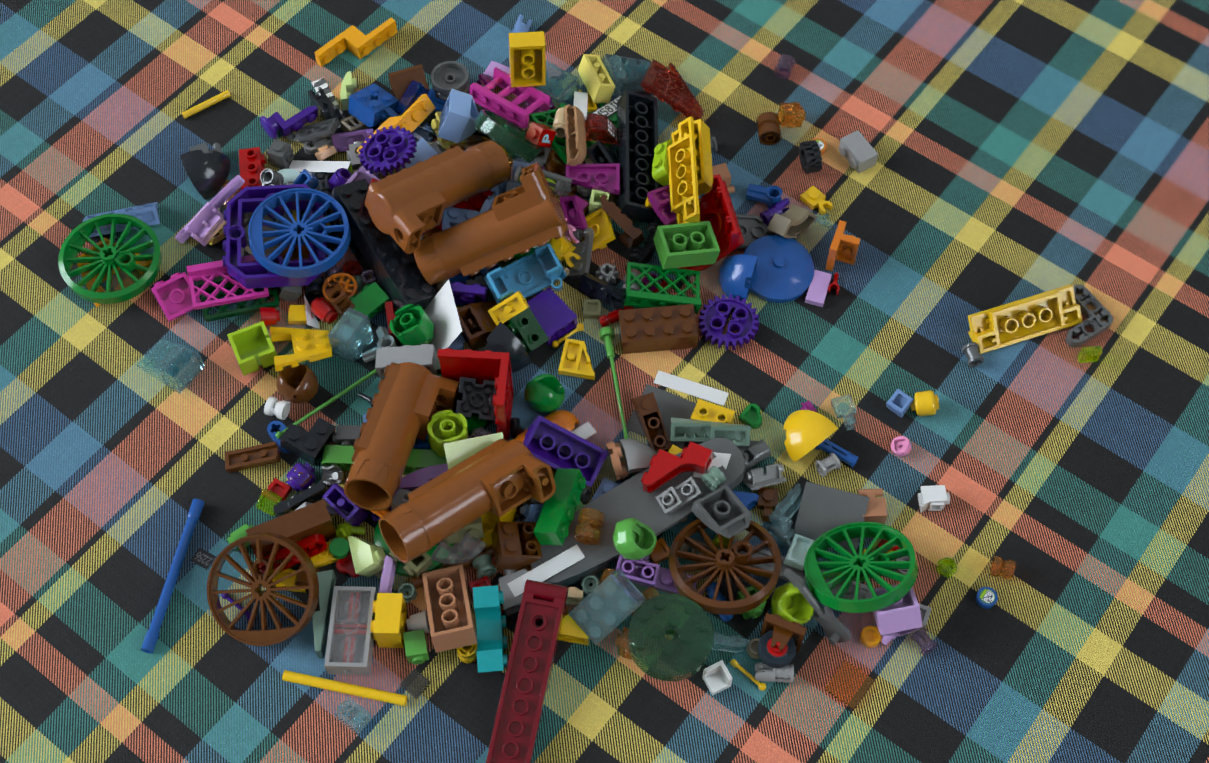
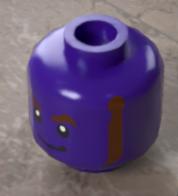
(301, 477)

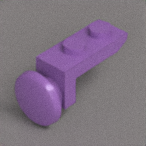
(342, 140)

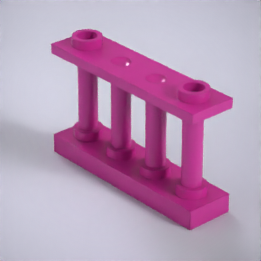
(505, 108)

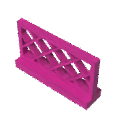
(210, 270)

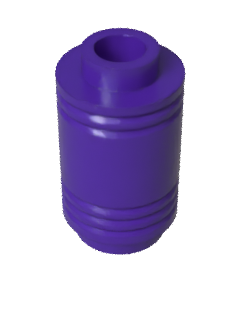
(339, 178)

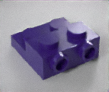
(468, 294)

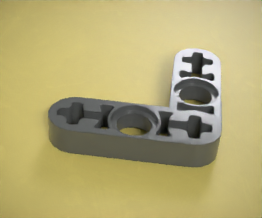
(1093, 318)

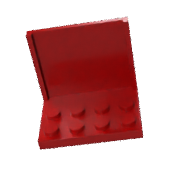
(483, 366)

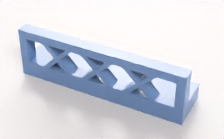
(147, 213)

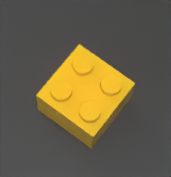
(389, 620)

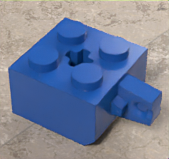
(372, 105)

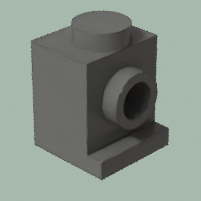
(346, 434)

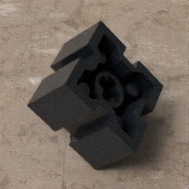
(476, 399)

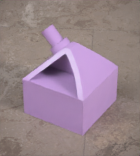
(899, 617)

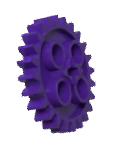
(387, 150)
(711, 317)

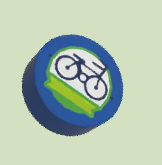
(986, 597)

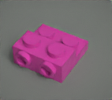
(174, 296)

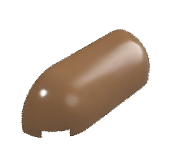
(575, 135)

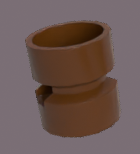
(769, 128)

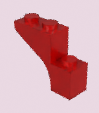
(667, 466)

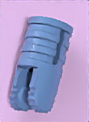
(521, 27)

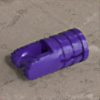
(768, 214)

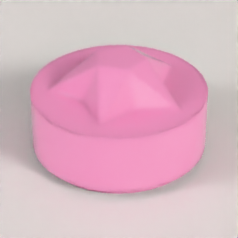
(901, 446)

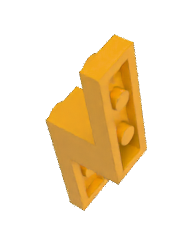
(356, 42)
(411, 117)

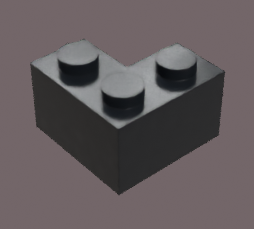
(309, 444)

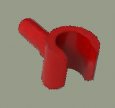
(834, 284)

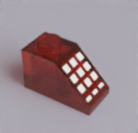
(600, 128)

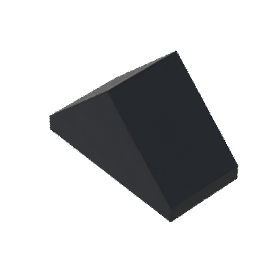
(601, 154)

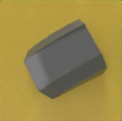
(722, 512)

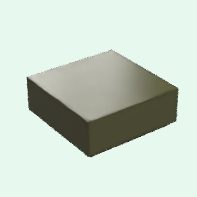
(592, 308)

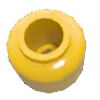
(925, 403)

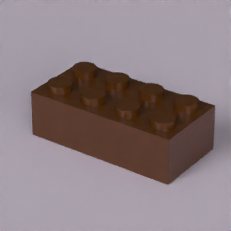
(658, 329)

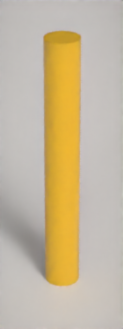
(206, 104)

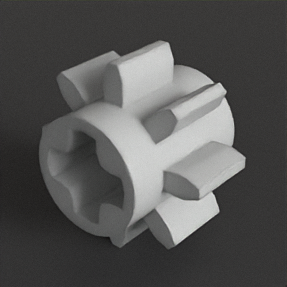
(607, 273)

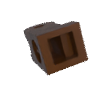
(339, 298)

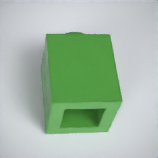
(416, 646)

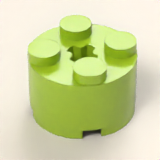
(446, 428)

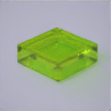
(1089, 354)
(267, 501)

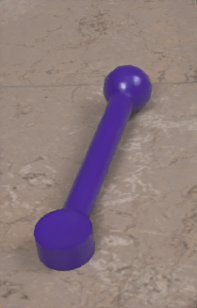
(226, 596)

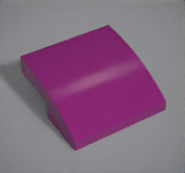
(660, 203)

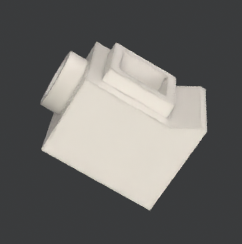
(933, 498)

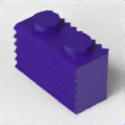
(344, 507)

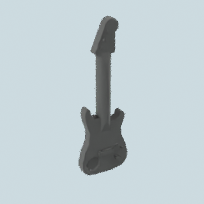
(833, 628)

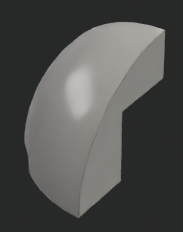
(636, 455)

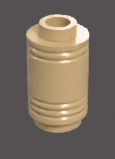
(559, 123)

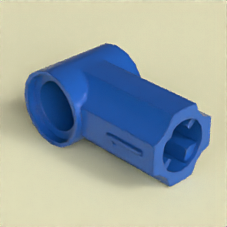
(769, 195)

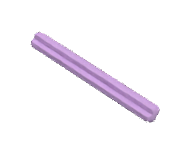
(217, 202)

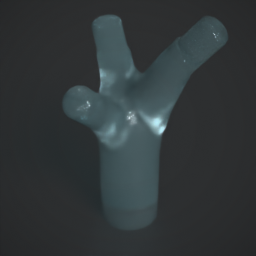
(822, 220)

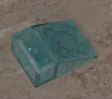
(625, 72)
(172, 364)

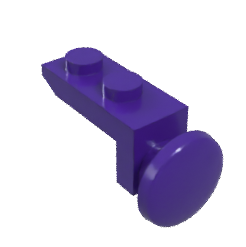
(295, 123)

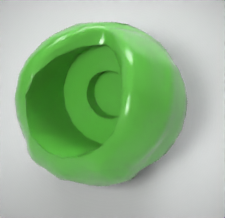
(633, 539)

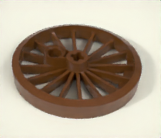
(727, 563)
(260, 597)

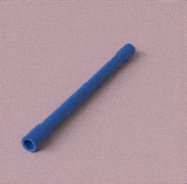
(153, 633)

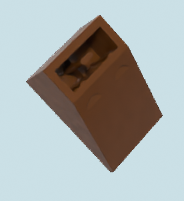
(476, 323)

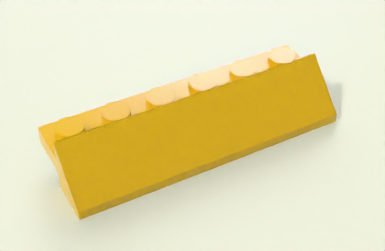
(683, 173)
(1024, 319)

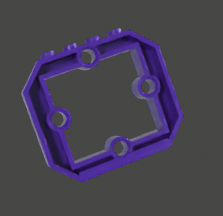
(254, 274)

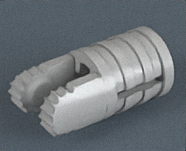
(769, 674)

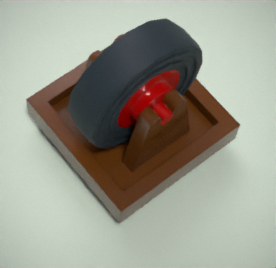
(779, 641)

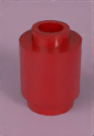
(324, 310)

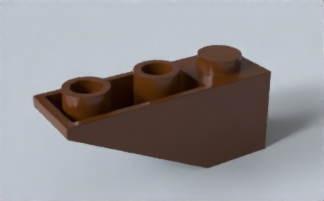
(651, 421)

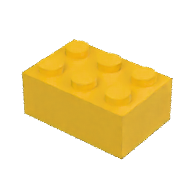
(527, 59)

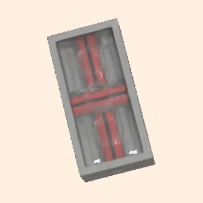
(349, 633)

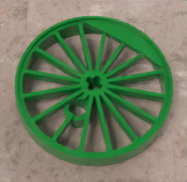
(109, 258)
(860, 566)

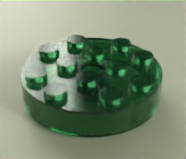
(506, 134)
(676, 617)

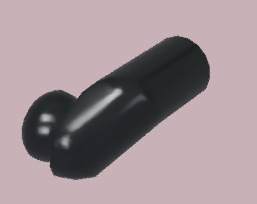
(515, 428)

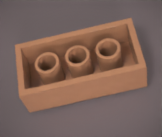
(449, 608)

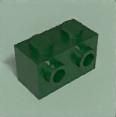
(527, 330)

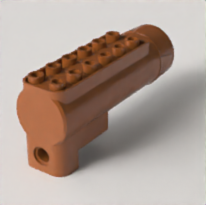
(417, 195)
(513, 225)
(398, 416)
(488, 481)

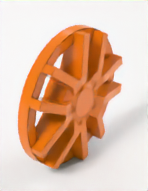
(345, 285)

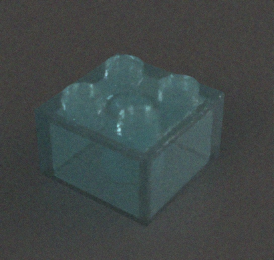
(351, 335)

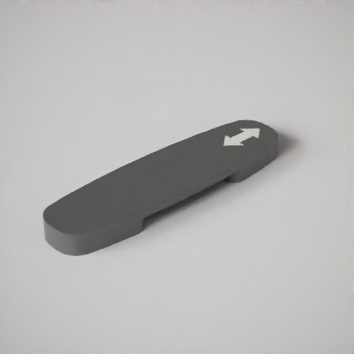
(631, 501)

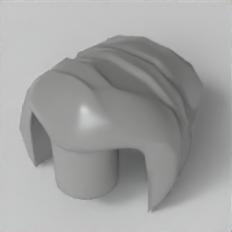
(331, 475)

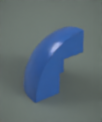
(736, 275)

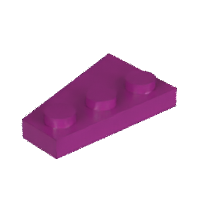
(596, 176)

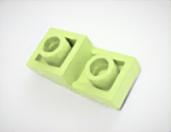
(347, 89)

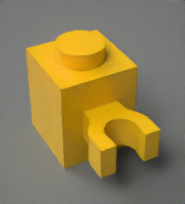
(564, 250)

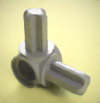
(384, 340)

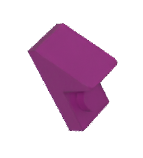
(573, 211)

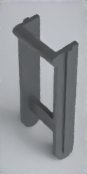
(562, 184)

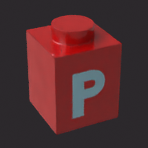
(540, 134)

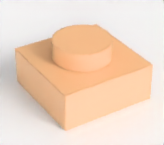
(325, 151)
(574, 596)

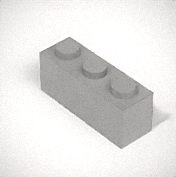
(420, 354)

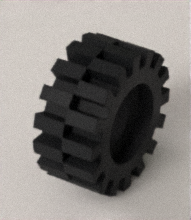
(810, 156)

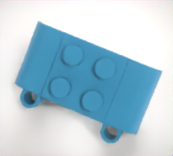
(527, 275)

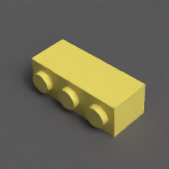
(596, 78)

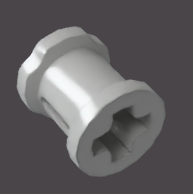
(827, 464)

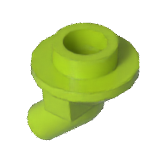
(346, 530)

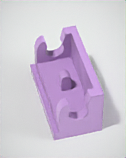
(205, 224)

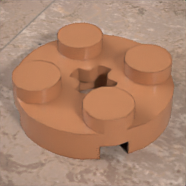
(619, 467)

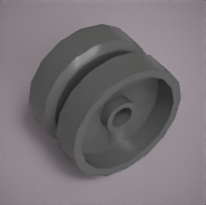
(449, 76)

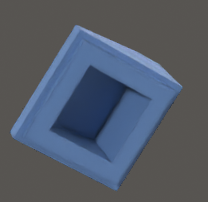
(899, 403)

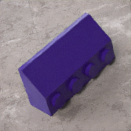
(564, 449)

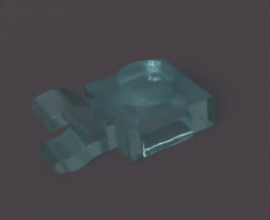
(845, 408)

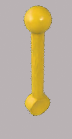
(580, 327)
(762, 686)

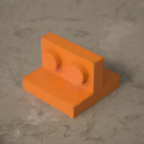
(843, 247)

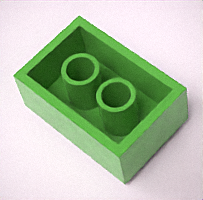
(686, 244)

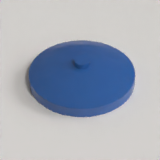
(782, 268)

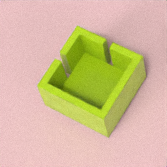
(252, 347)

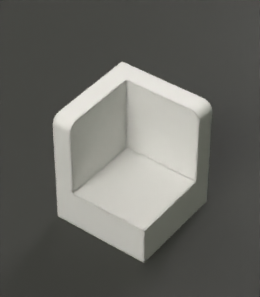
(717, 677)

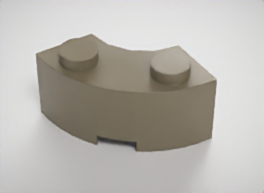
(792, 222)

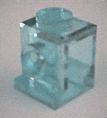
(351, 707)

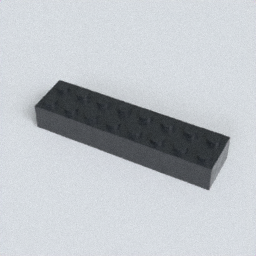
(635, 152)
(390, 264)

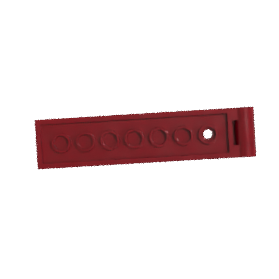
(527, 673)

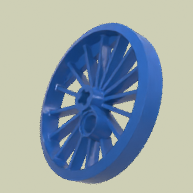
(298, 232)

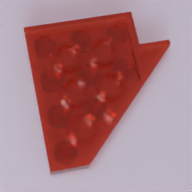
(670, 88)

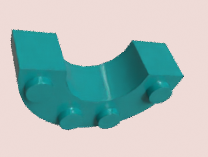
(490, 629)

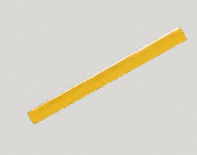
(345, 688)

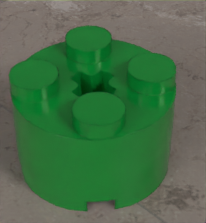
(412, 325)

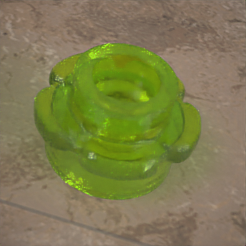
(950, 563)

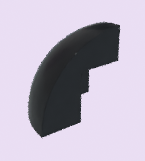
(206, 170)
(503, 340)

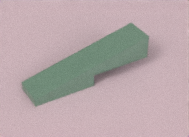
(702, 431)
(321, 618)

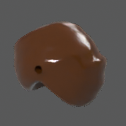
(297, 384)

